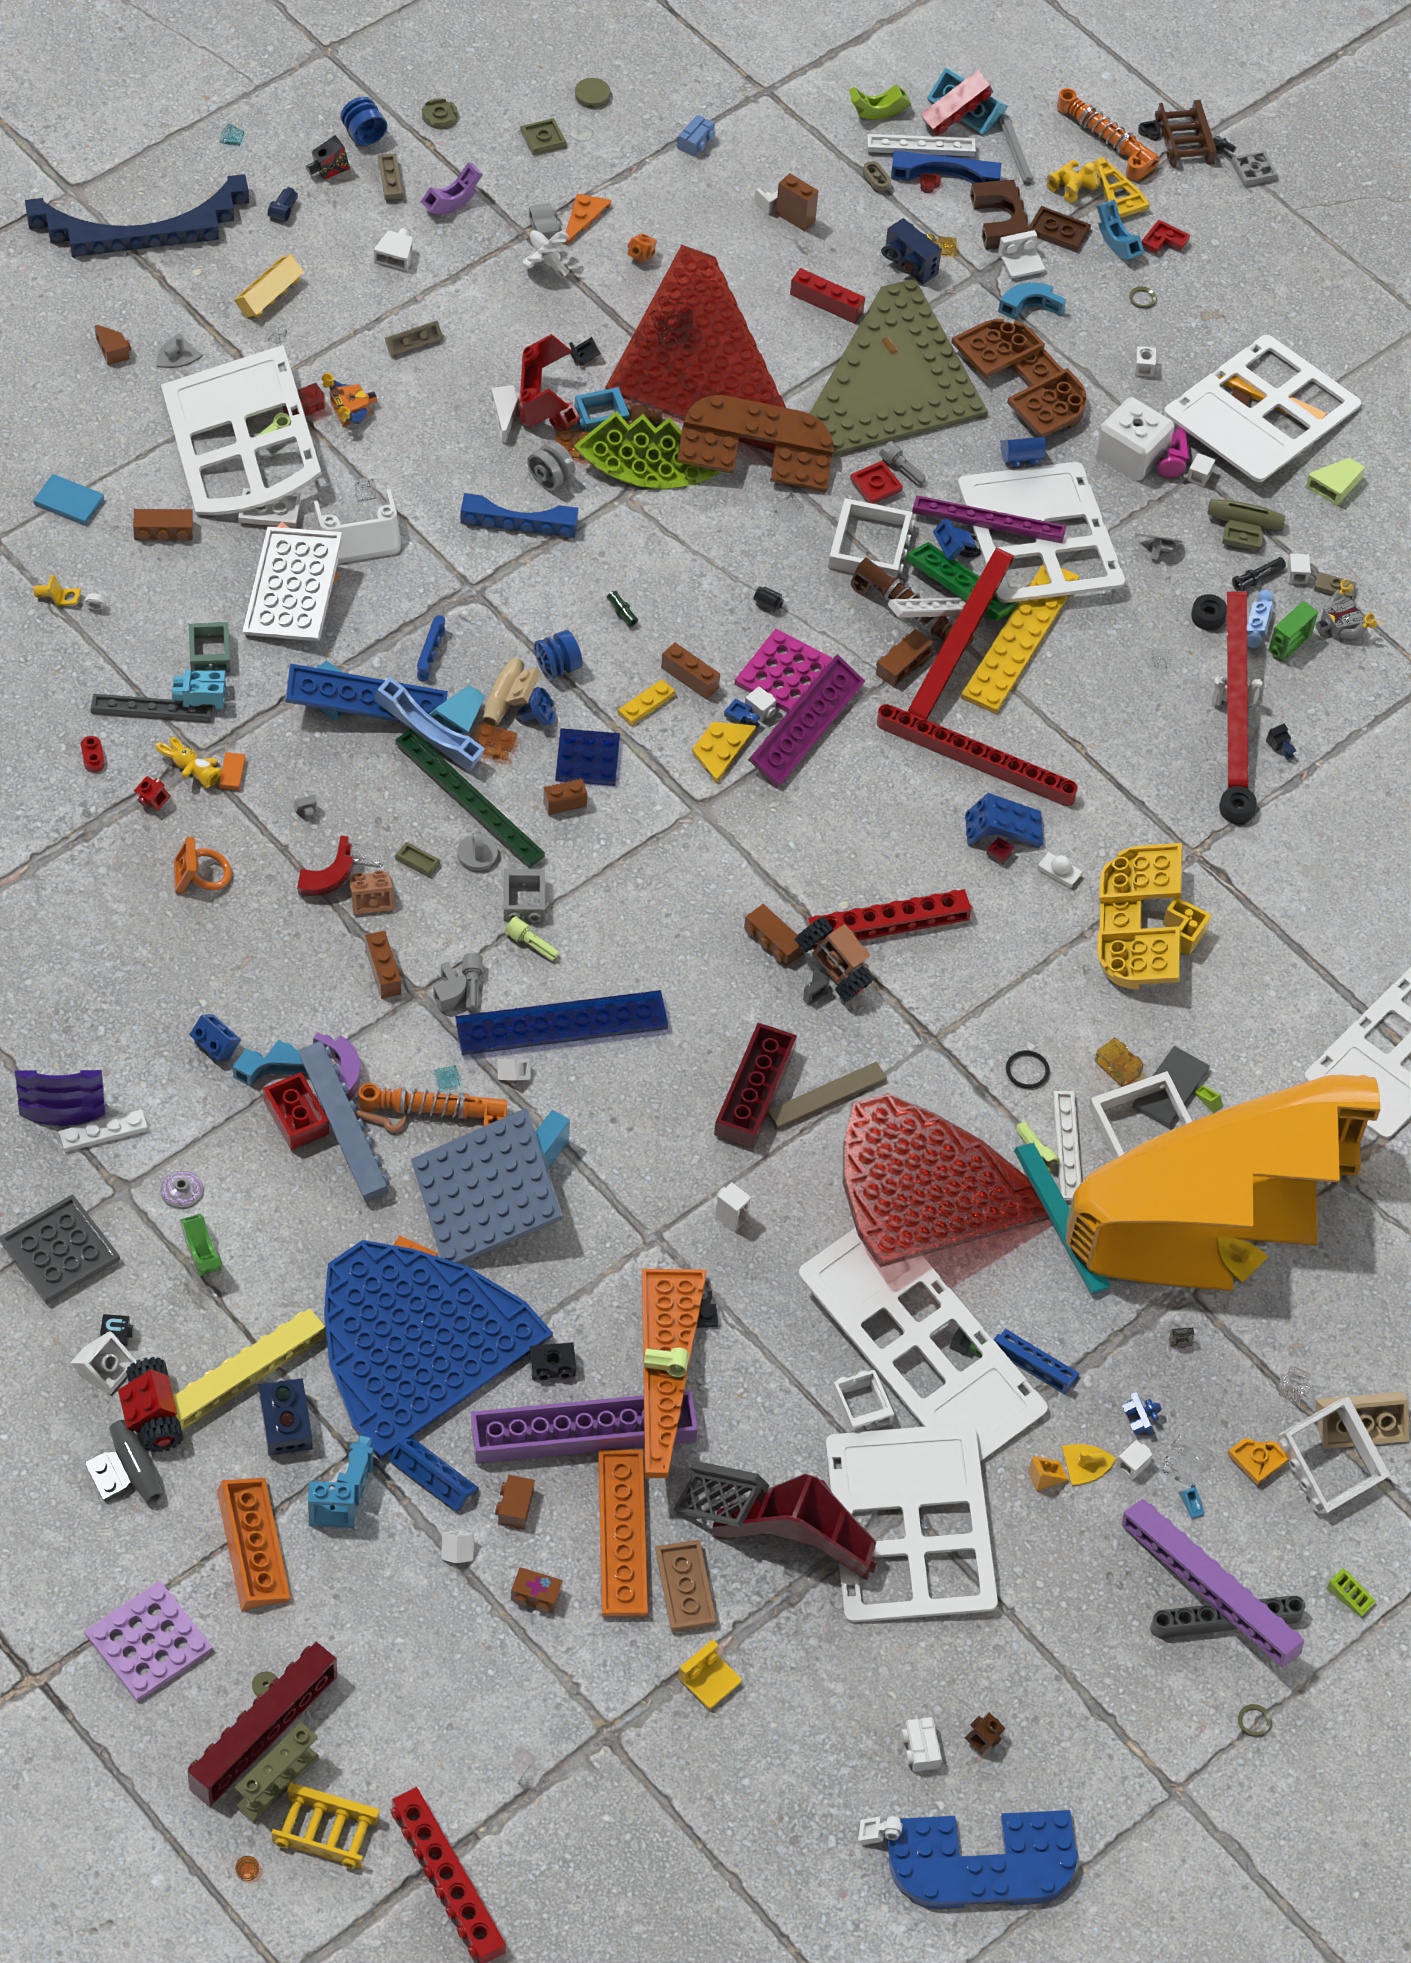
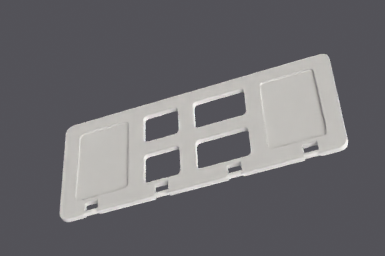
(1356, 1056)
(983, 1394)

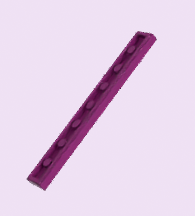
(989, 519)

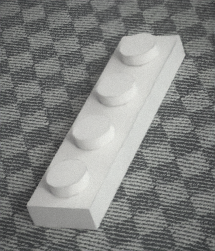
(103, 1131)

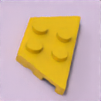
(721, 746)

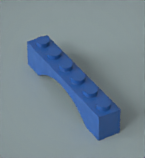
(910, 165)
(555, 521)

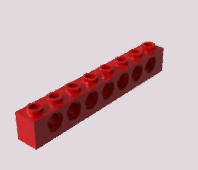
(900, 922)
(414, 1804)

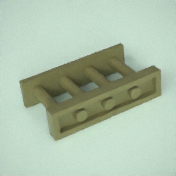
(276, 1771)

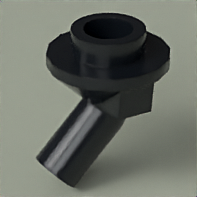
(1221, 143)

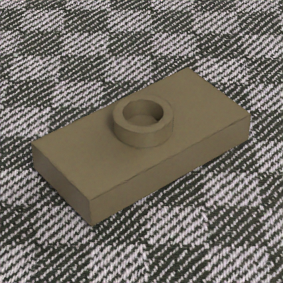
(1330, 584)

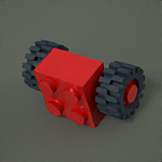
(150, 1405)

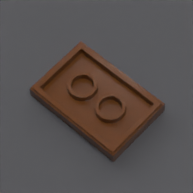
(1059, 229)

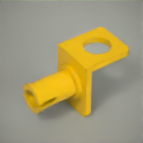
(56, 592)

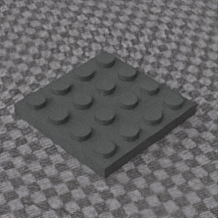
(59, 1248)

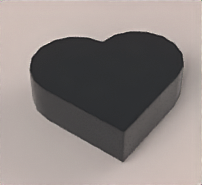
(1150, 129)

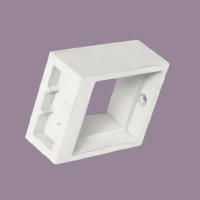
(868, 1421)

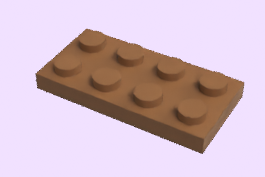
(685, 1585)

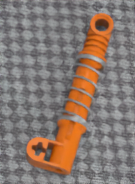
(1141, 158)
(432, 1103)

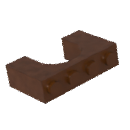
(1004, 196)

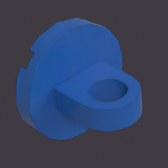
(538, 708)

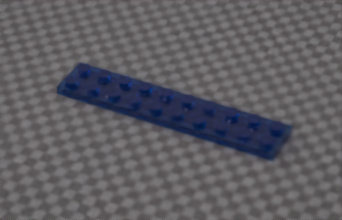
(561, 1022)

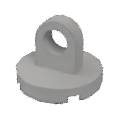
(477, 852)

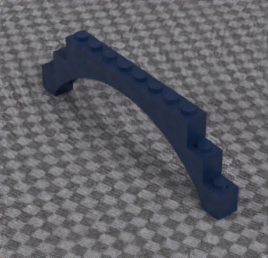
(95, 238)

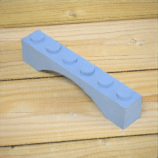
(454, 745)

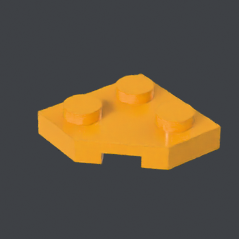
(1258, 1458)

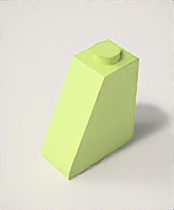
(1336, 480)

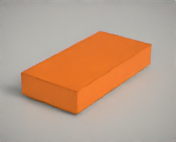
(232, 771)

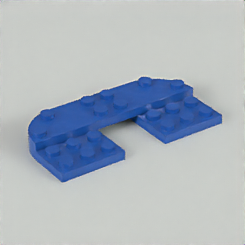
(1032, 1871)

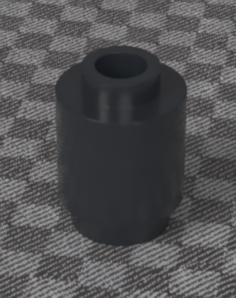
(768, 598)

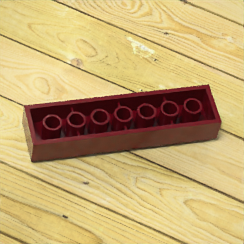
(262, 1723)

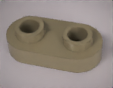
(876, 176)

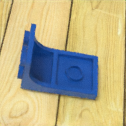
(1003, 817)

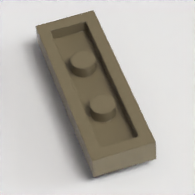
(390, 176)
(413, 338)

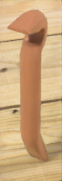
(381, 1120)

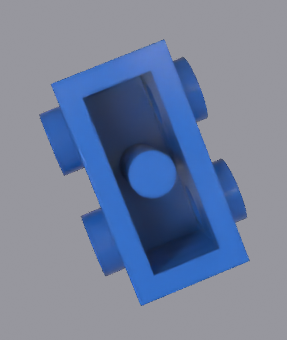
(215, 1037)

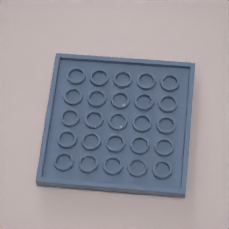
(487, 1188)

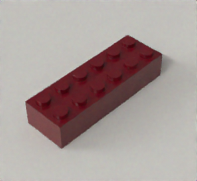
(755, 1085)

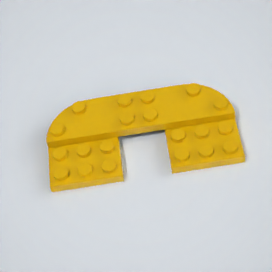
(1125, 950)

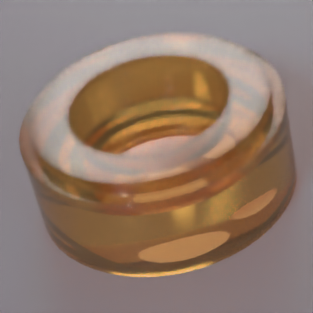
(247, 1868)

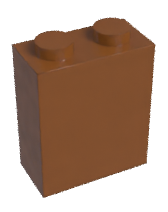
(797, 202)

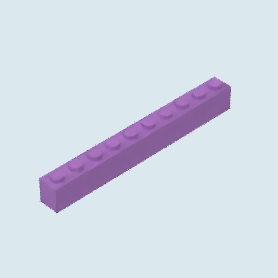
(1213, 1583)

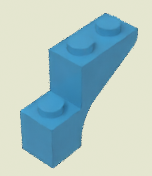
(280, 1060)

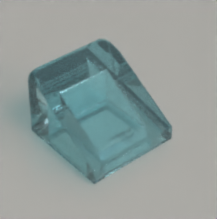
(231, 135)
(447, 1077)

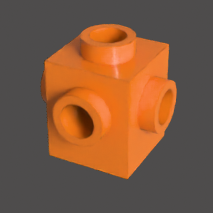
(641, 247)

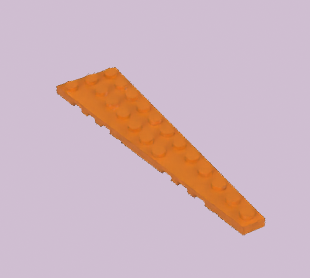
(668, 1321)

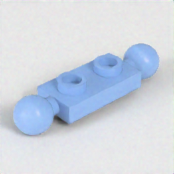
(1259, 618)

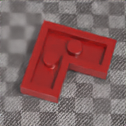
(1164, 233)

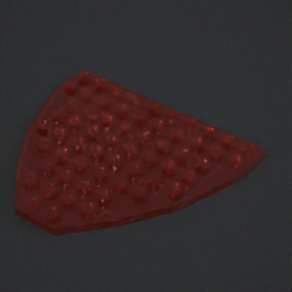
(926, 1182)

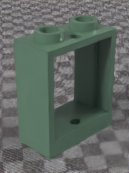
(219, 662)

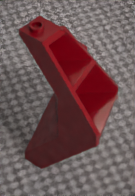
(809, 1514)

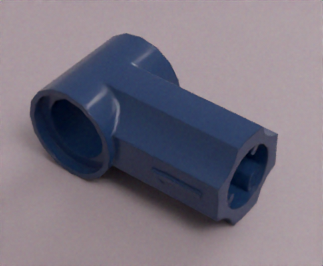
(282, 206)

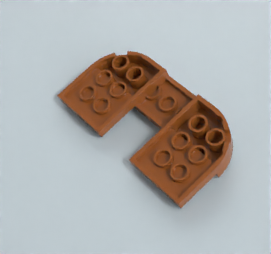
(1054, 395)
(800, 439)

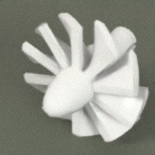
(546, 251)

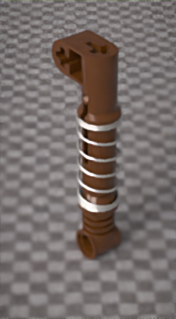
(870, 575)

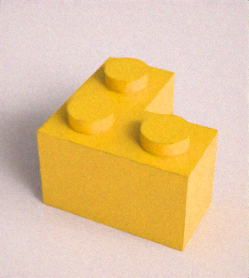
(1192, 923)

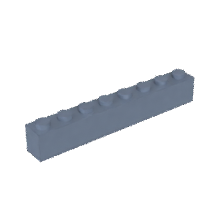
(343, 1121)

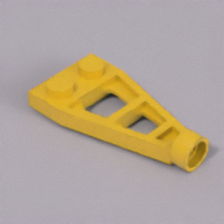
(1127, 205)

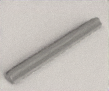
(1015, 148)

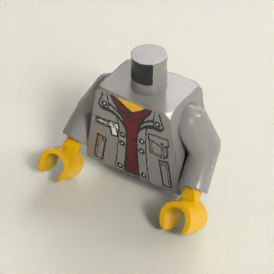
(1342, 616)

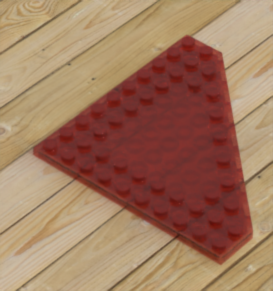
(693, 345)

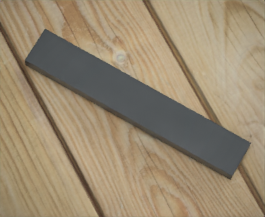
(149, 708)

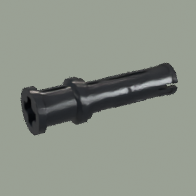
(1252, 577)

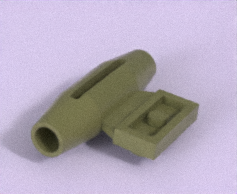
(1244, 522)

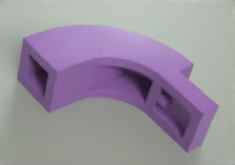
(455, 195)
(347, 1058)

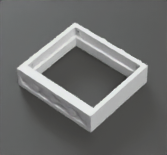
(876, 512)
(1130, 1093)
(1362, 1442)

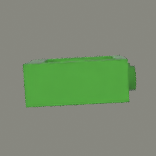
(1293, 631)

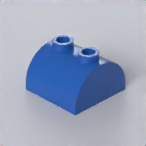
(1021, 450)

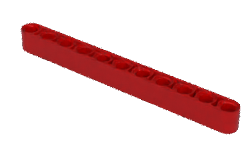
(961, 634)
(1237, 689)
(977, 755)

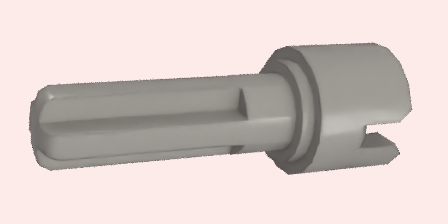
(896, 457)
(472, 968)

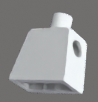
(394, 250)

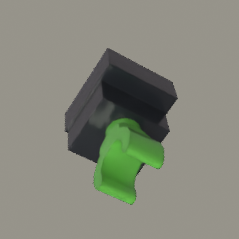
(961, 1344)

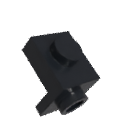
(585, 351)

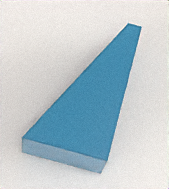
(1192, 1502)

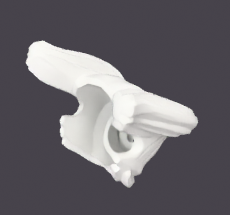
(1220, 692)

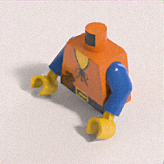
(348, 400)

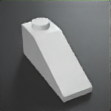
(504, 404)

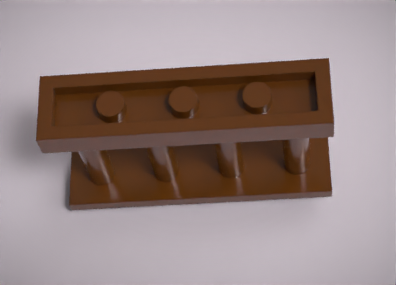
(1200, 126)

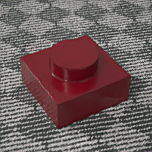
(1000, 850)

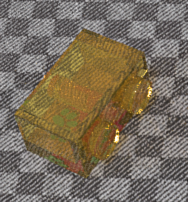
(1119, 1062)

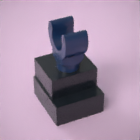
(1279, 739)

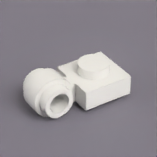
(874, 1828)

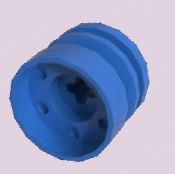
(363, 121)
(558, 654)

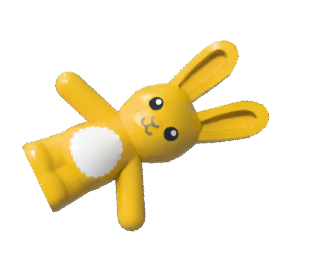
(188, 760)

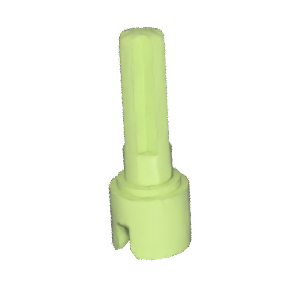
(521, 932)
(1046, 1152)

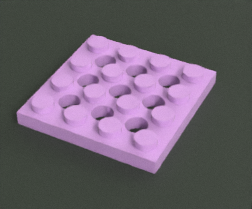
(159, 1672)

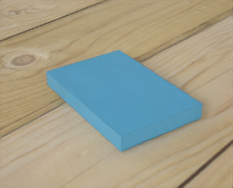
(68, 499)

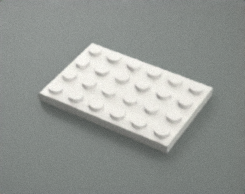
(293, 583)

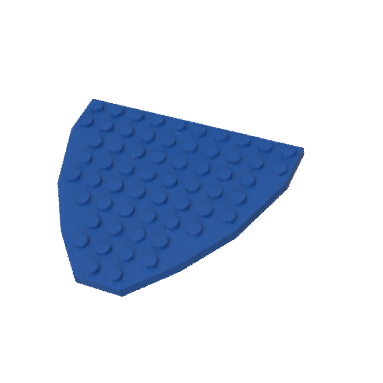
(416, 1337)

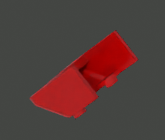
(534, 404)

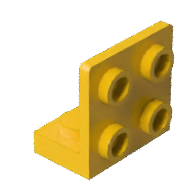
(708, 1675)

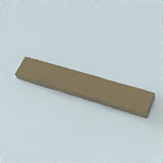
(827, 1095)

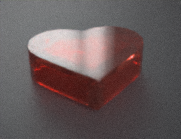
(929, 182)

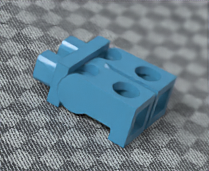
(359, 1466)

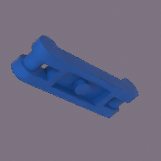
(428, 652)

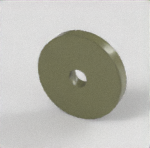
(260, 1679)

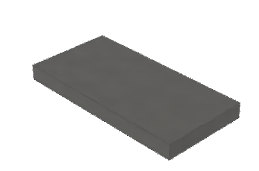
(1186, 1075)

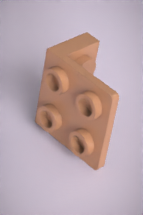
(371, 892)

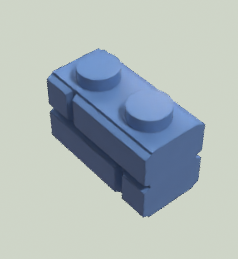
(696, 135)

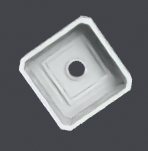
(1134, 438)

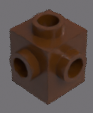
(985, 1732)

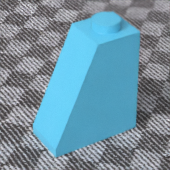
(459, 710)

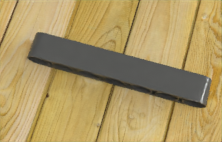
(1217, 1621)

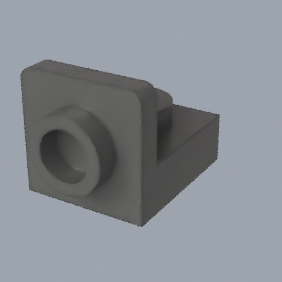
(816, 988)

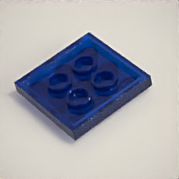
(587, 756)

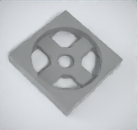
(1251, 159)

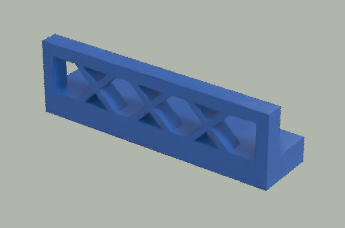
(1035, 1365)
(433, 1474)

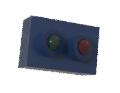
(912, 251)
(285, 1416)

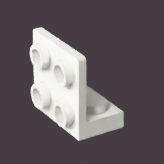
(1020, 254)

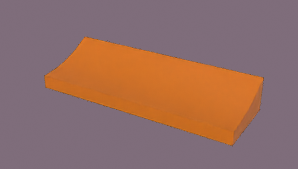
(252, 1543)

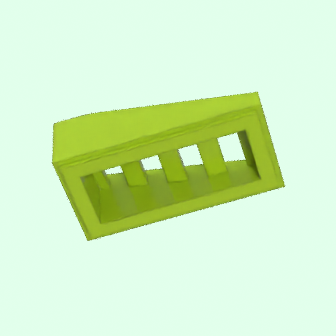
(1350, 1582)

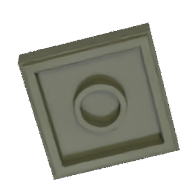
(543, 136)

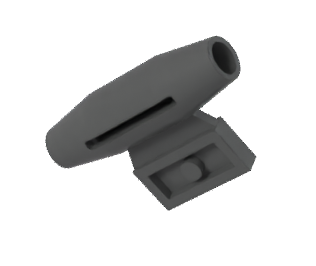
(127, 1465)

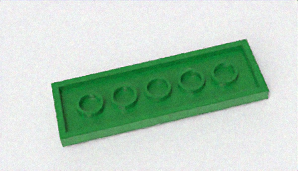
(954, 577)

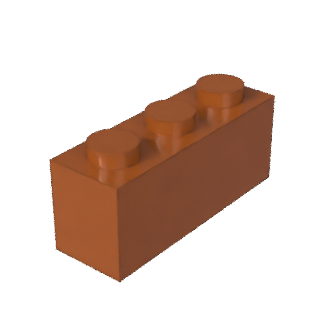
(163, 524)
(904, 657)
(690, 670)
(773, 934)
(383, 964)

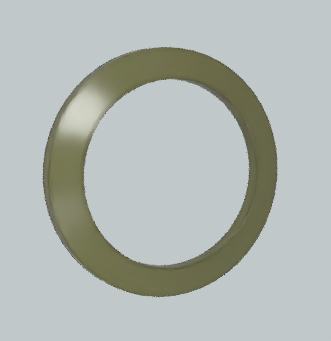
(1145, 289)
(1262, 1710)

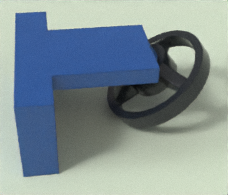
(955, 540)

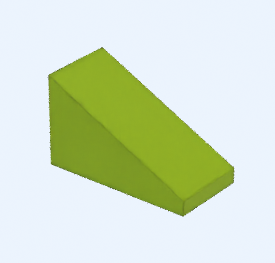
(1209, 1098)

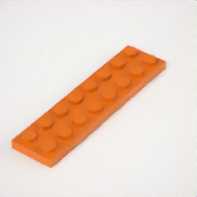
(622, 1533)

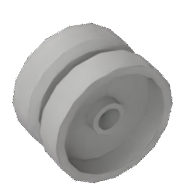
(551, 465)

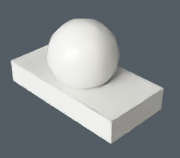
(1060, 869)

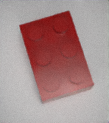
(296, 1111)

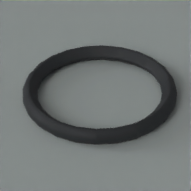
(1011, 1058)

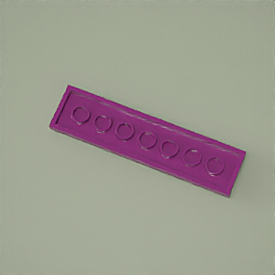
(806, 720)

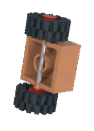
(839, 955)

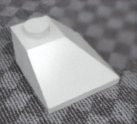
(103, 1362)

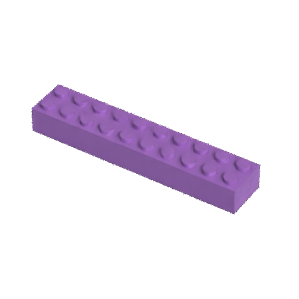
(569, 1428)

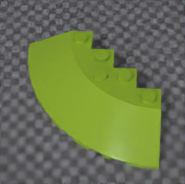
(640, 453)

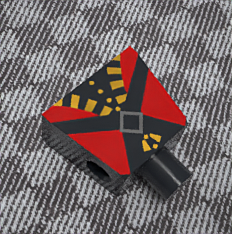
(329, 159)

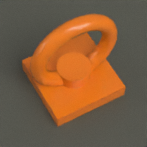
(187, 864)

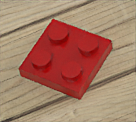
(876, 482)

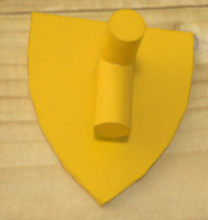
(1240, 1256)
(1086, 1462)

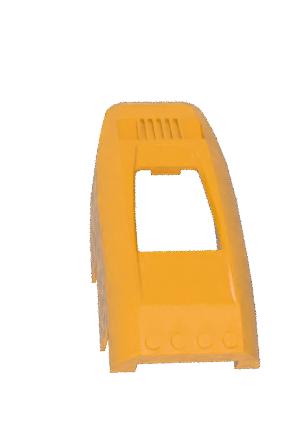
(1223, 1175)

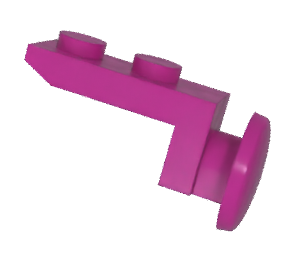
(1177, 456)

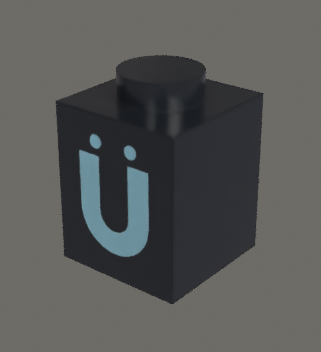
(119, 1326)

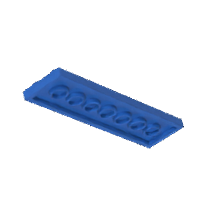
(350, 692)

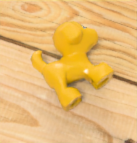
(1086, 177)

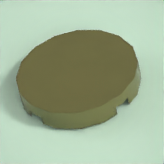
(592, 92)
(439, 113)

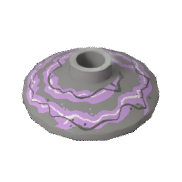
(185, 1196)

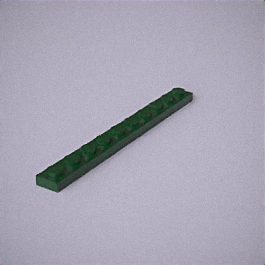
(470, 798)

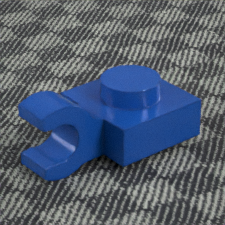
(740, 712)

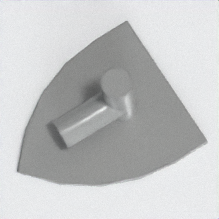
(177, 353)
(1158, 546)

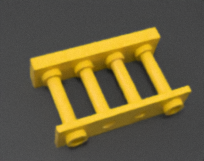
(321, 1803)

